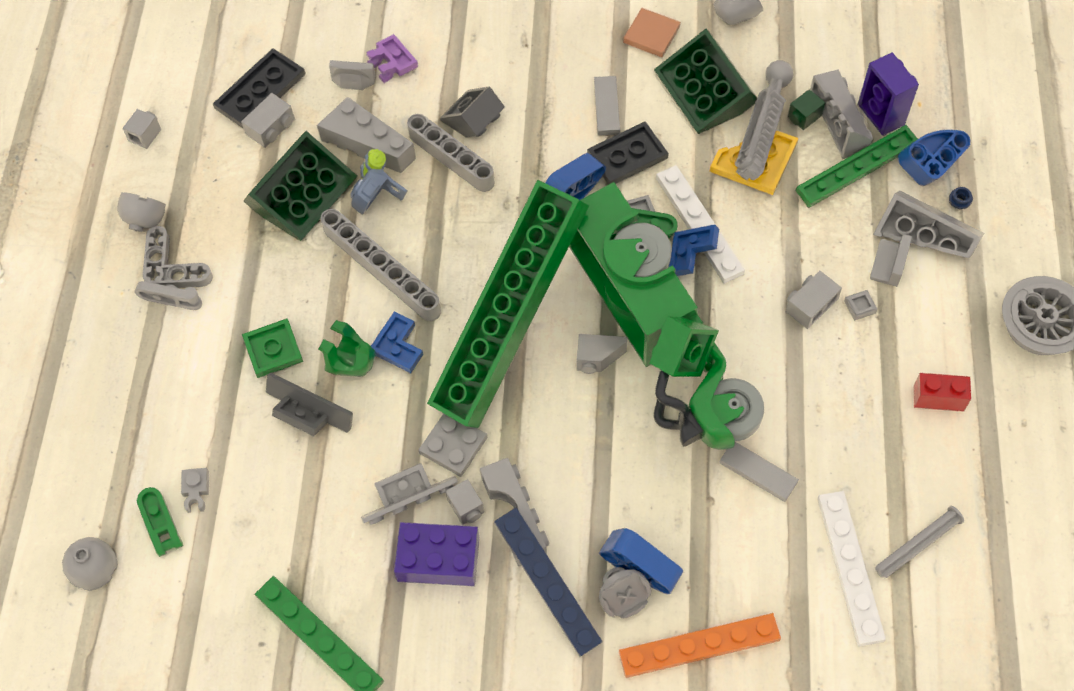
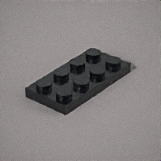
(271, 74)

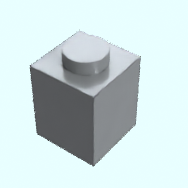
(142, 128)
(465, 502)

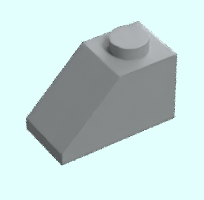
(599, 351)

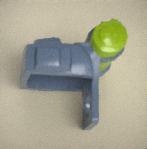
(373, 181)

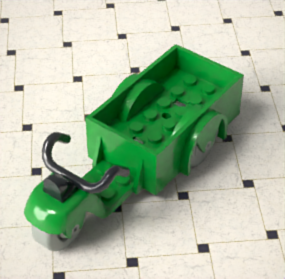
(640, 290)

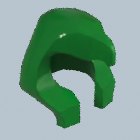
(352, 355)

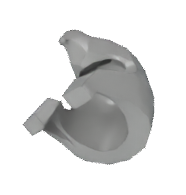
(737, 10)

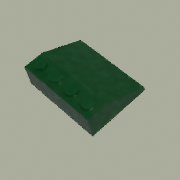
(705, 83)
(300, 187)

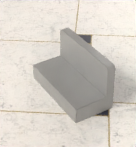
(890, 260)

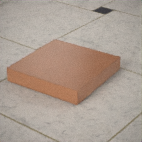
(651, 32)

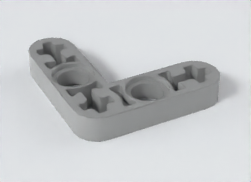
(166, 271)

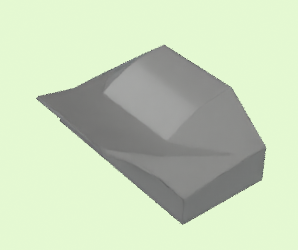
(352, 74)

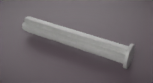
(919, 542)

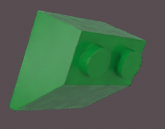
(683, 347)

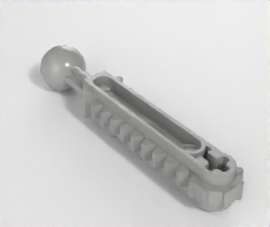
(763, 122)

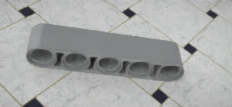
(424, 131)

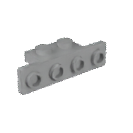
(403, 489)

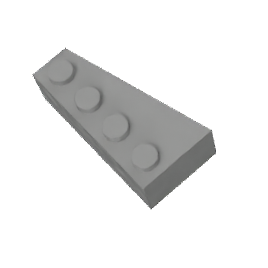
(360, 131)

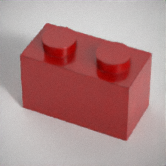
(942, 392)

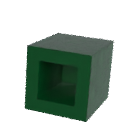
(806, 109)

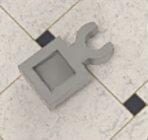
(193, 485)

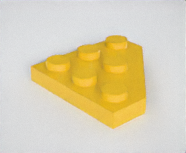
(776, 163)

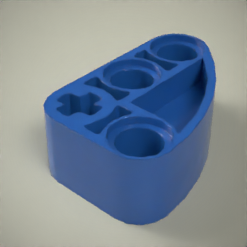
(927, 152)
(577, 176)
(632, 552)

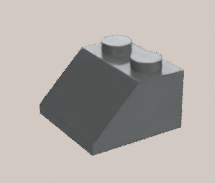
(473, 112)

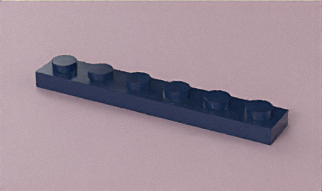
(548, 582)

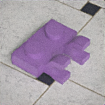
(397, 56)

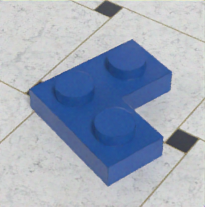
(690, 242)
(391, 343)

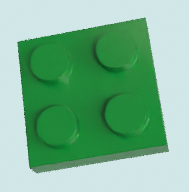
(272, 348)

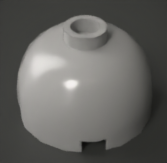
(139, 211)
(89, 563)

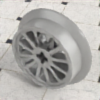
(1035, 291)

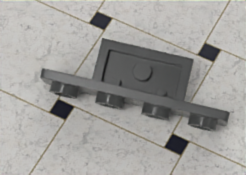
(305, 409)

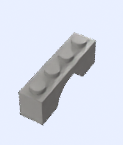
(502, 484)

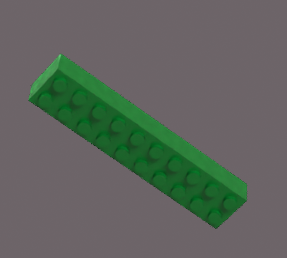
(507, 304)

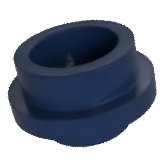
(963, 193)

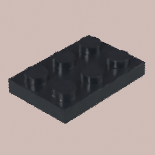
(629, 153)

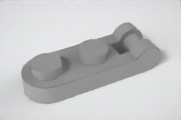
(169, 295)

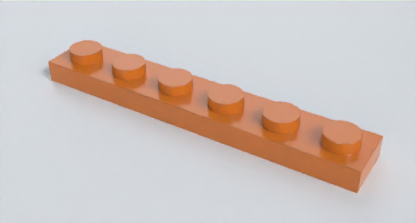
(699, 645)

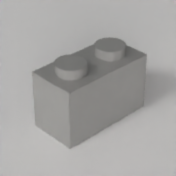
(268, 120)
(813, 299)

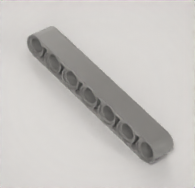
(384, 273)

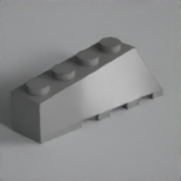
(841, 113)
(927, 226)

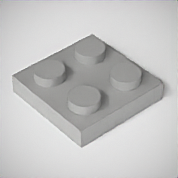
(452, 445)

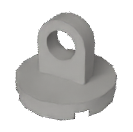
(624, 592)

